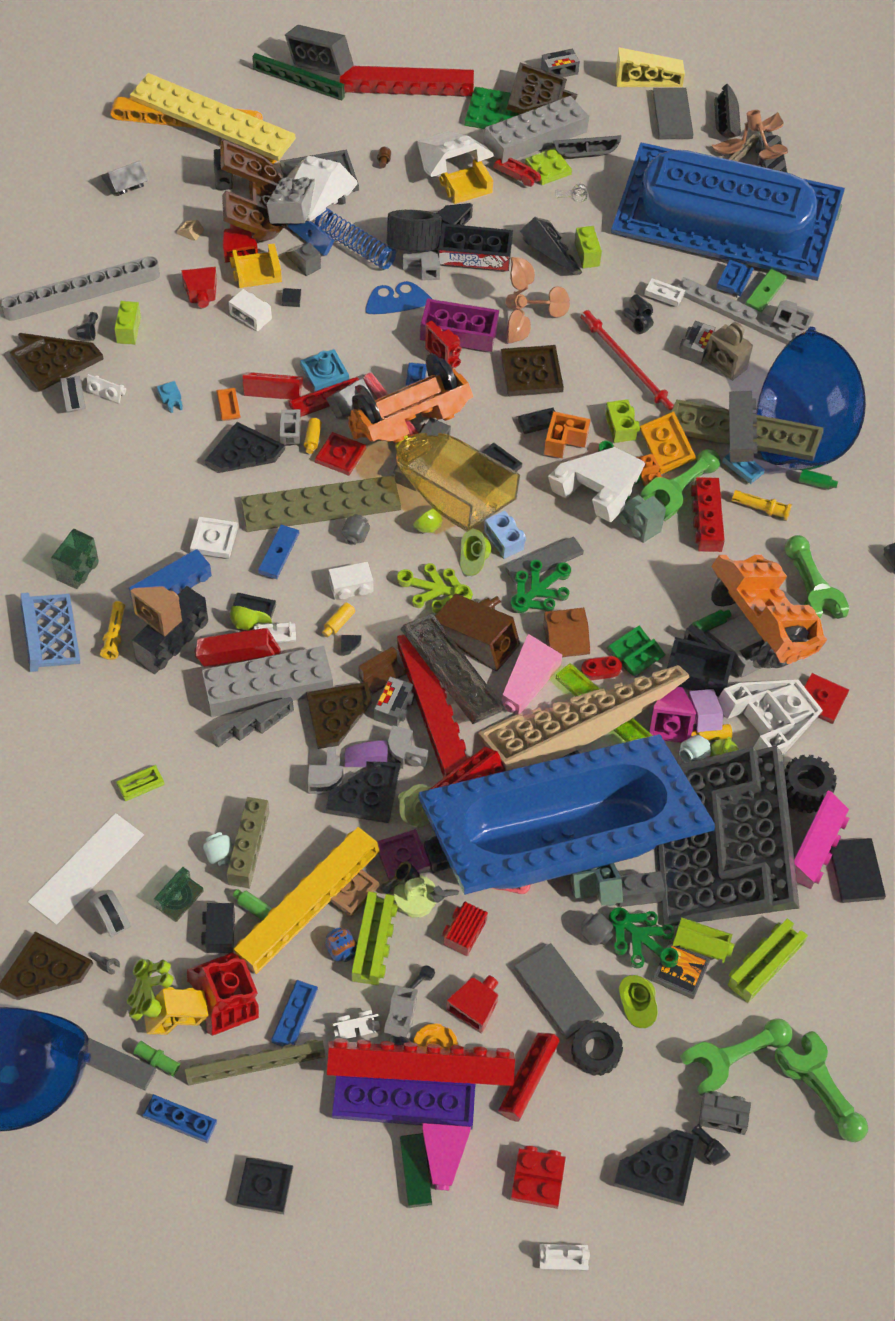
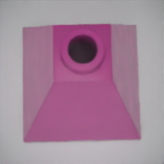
(673, 716)
(444, 1151)

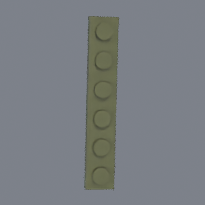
(248, 1063)

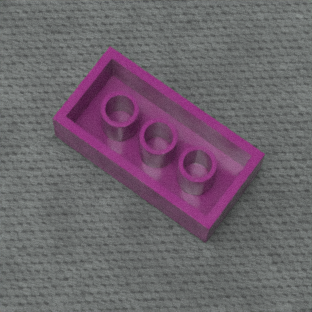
(472, 324)

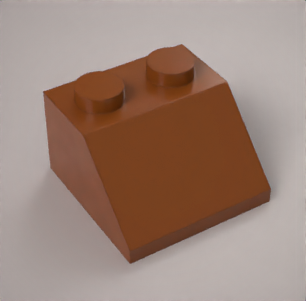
(567, 631)

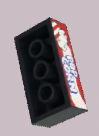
(475, 247)

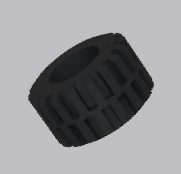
(811, 769)

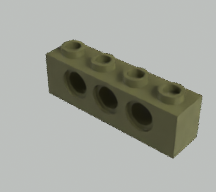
(248, 842)

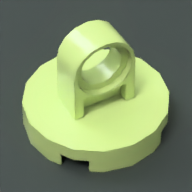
(411, 807)
(414, 897)

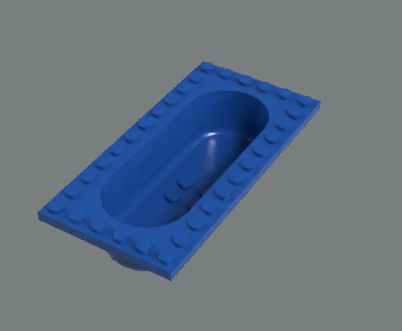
(728, 210)
(564, 815)

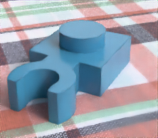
(170, 394)

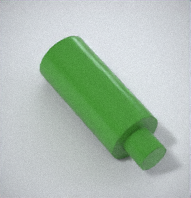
(252, 904)

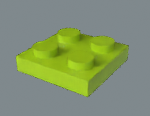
(549, 165)

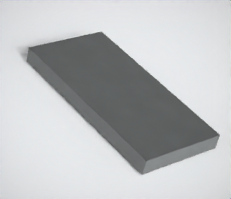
(672, 113)
(558, 990)

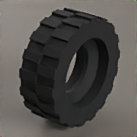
(601, 1031)

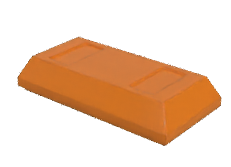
(228, 404)

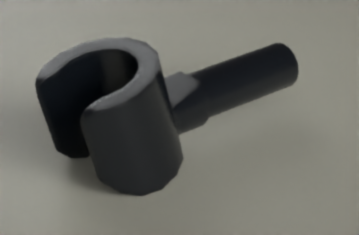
(426, 972)

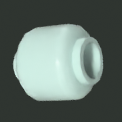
(694, 749)
(218, 849)

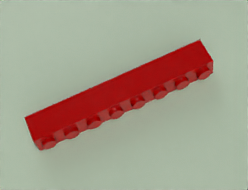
(408, 80)
(433, 709)
(421, 1062)

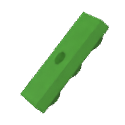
(766, 290)

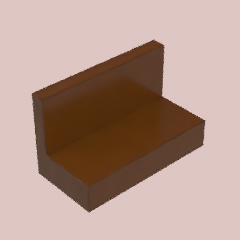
(380, 668)

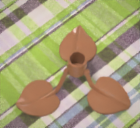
(756, 124)
(521, 275)

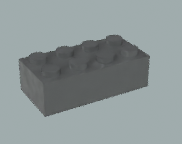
(319, 49)

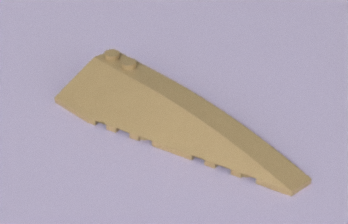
(574, 724)

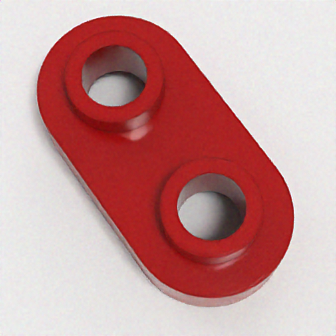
(601, 669)

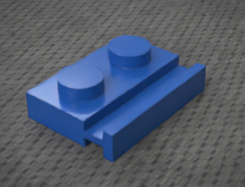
(734, 278)

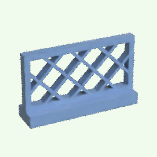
(32, 636)

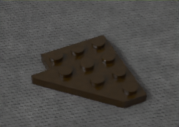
(536, 89)
(50, 358)

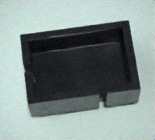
(705, 664)

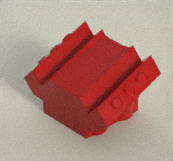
(227, 992)

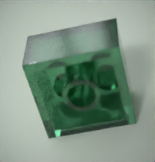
(75, 559)

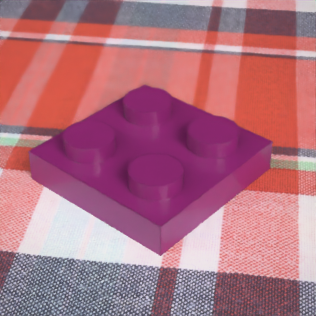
(403, 848)

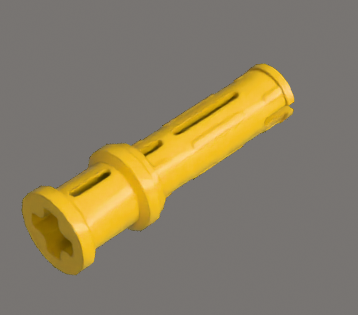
(769, 506)
(117, 611)

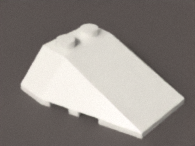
(438, 148)
(330, 182)

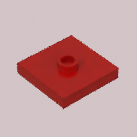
(827, 695)

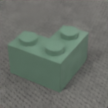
(643, 517)
(599, 881)

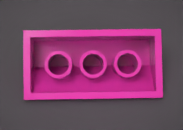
(819, 840)

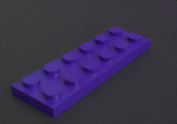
(403, 1101)

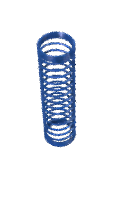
(385, 252)

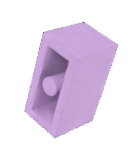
(708, 710)

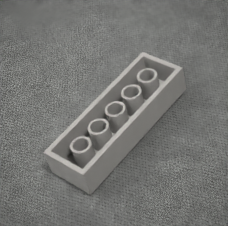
(536, 129)
(265, 680)

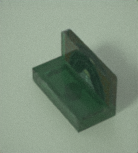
(178, 895)

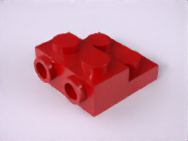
(443, 344)
(538, 1177)

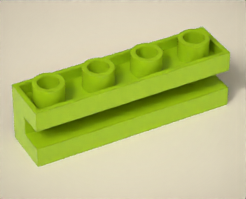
(373, 939)
(766, 960)

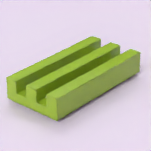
(141, 786)

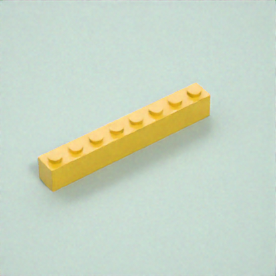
(306, 900)

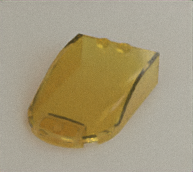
(456, 478)

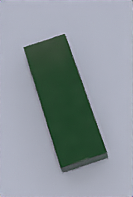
(415, 1170)

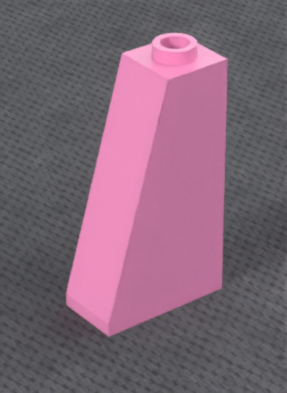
(531, 672)

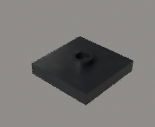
(264, 1186)

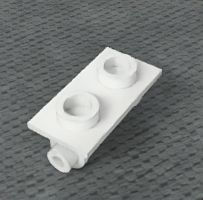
(104, 388)
(281, 632)
(347, 1026)
(564, 1257)

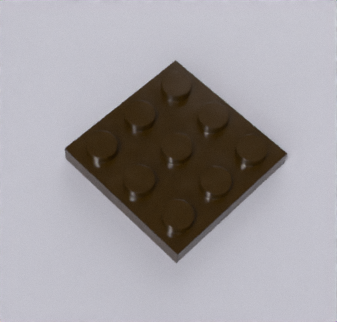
(532, 370)

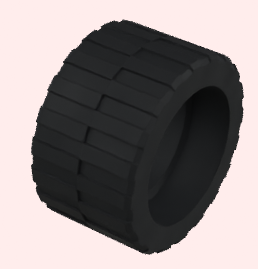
(413, 230)

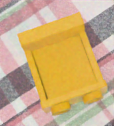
(467, 183)
(256, 268)

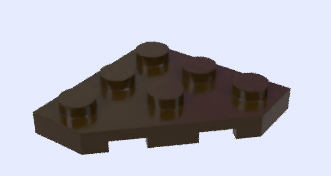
(337, 711)
(44, 968)

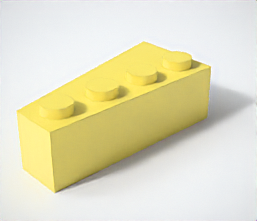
(647, 70)

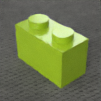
(588, 247)
(127, 322)

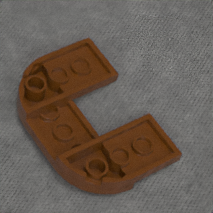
(263, 180)

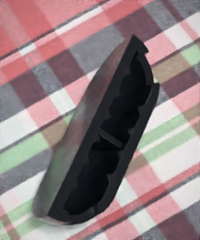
(727, 113)

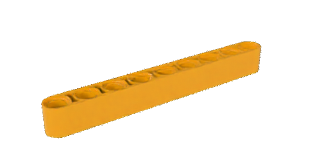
(129, 110)

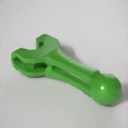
(671, 490)
(818, 591)
(718, 1060)
(813, 1071)

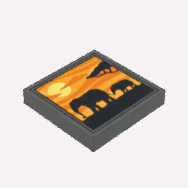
(686, 975)

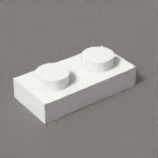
(664, 292)

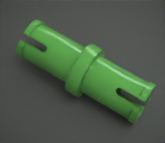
(157, 1058)

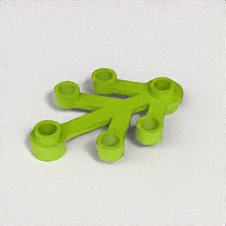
(437, 588)
(143, 970)

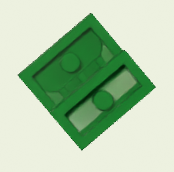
(636, 651)

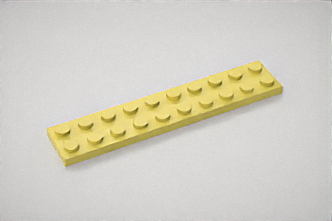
(213, 117)

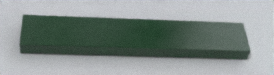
(298, 76)

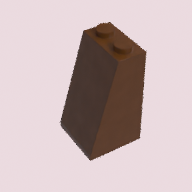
(479, 630)

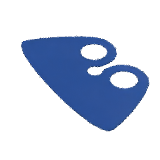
(389, 304)

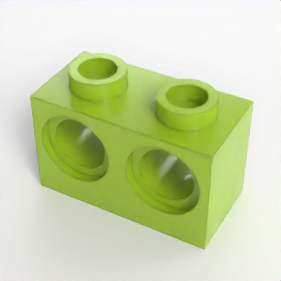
(621, 421)

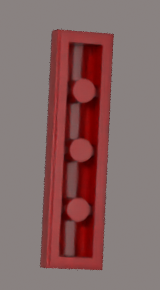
(529, 1076)

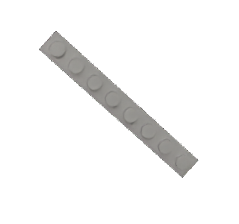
(737, 311)

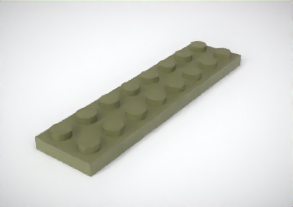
(773, 434)
(320, 503)

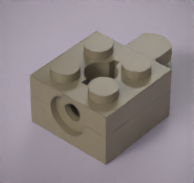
(729, 350)

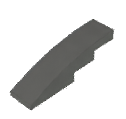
(258, 718)

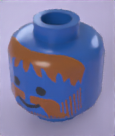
(341, 944)

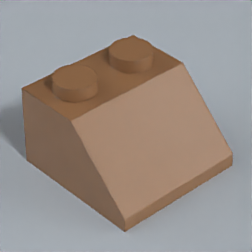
(157, 607)

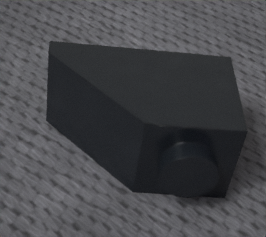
(456, 214)

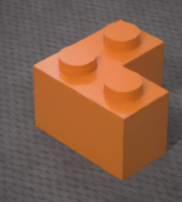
(565, 430)

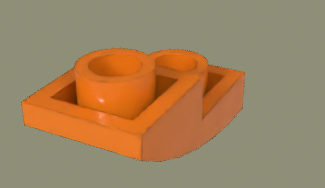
(650, 469)

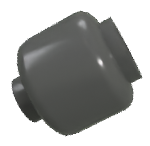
(355, 529)
(596, 929)

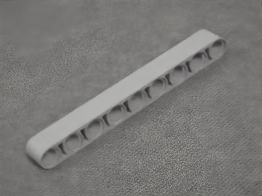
(80, 288)

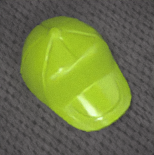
(428, 521)
(246, 618)

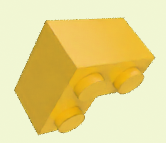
(178, 1008)

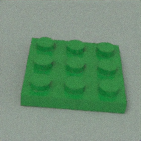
(488, 108)

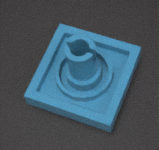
(324, 369)

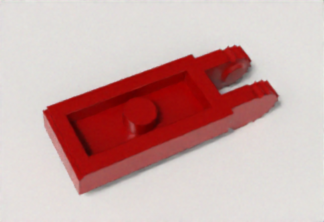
(518, 171)

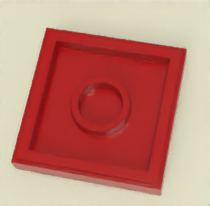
(340, 453)

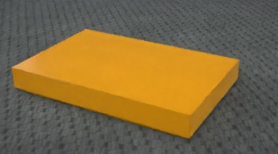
(667, 442)

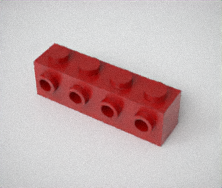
(708, 513)
(481, 764)

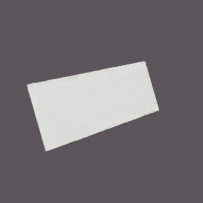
(86, 868)

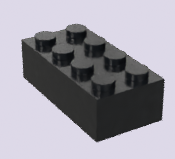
(155, 650)

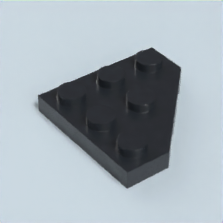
(244, 449)
(367, 794)
(660, 1168)

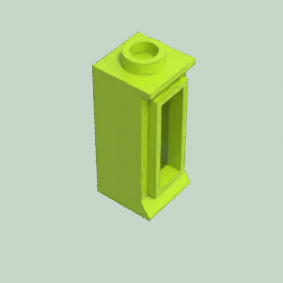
(703, 939)

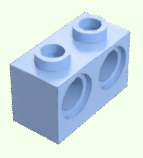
(504, 534)

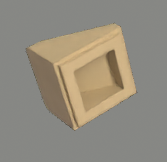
(191, 229)

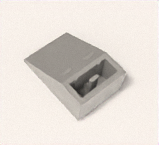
(291, 200)
(743, 639)

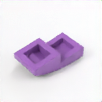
(366, 752)

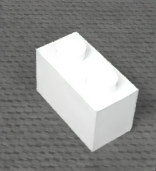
(250, 310)
(351, 581)

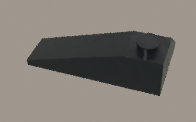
(545, 238)

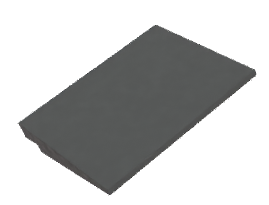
(749, 855)

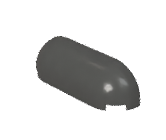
(587, 146)

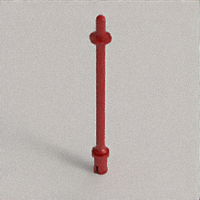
(595, 325)

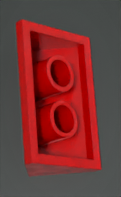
(272, 385)

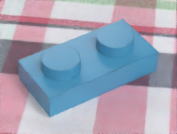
(747, 470)

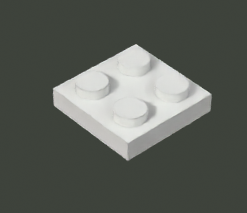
(214, 537)

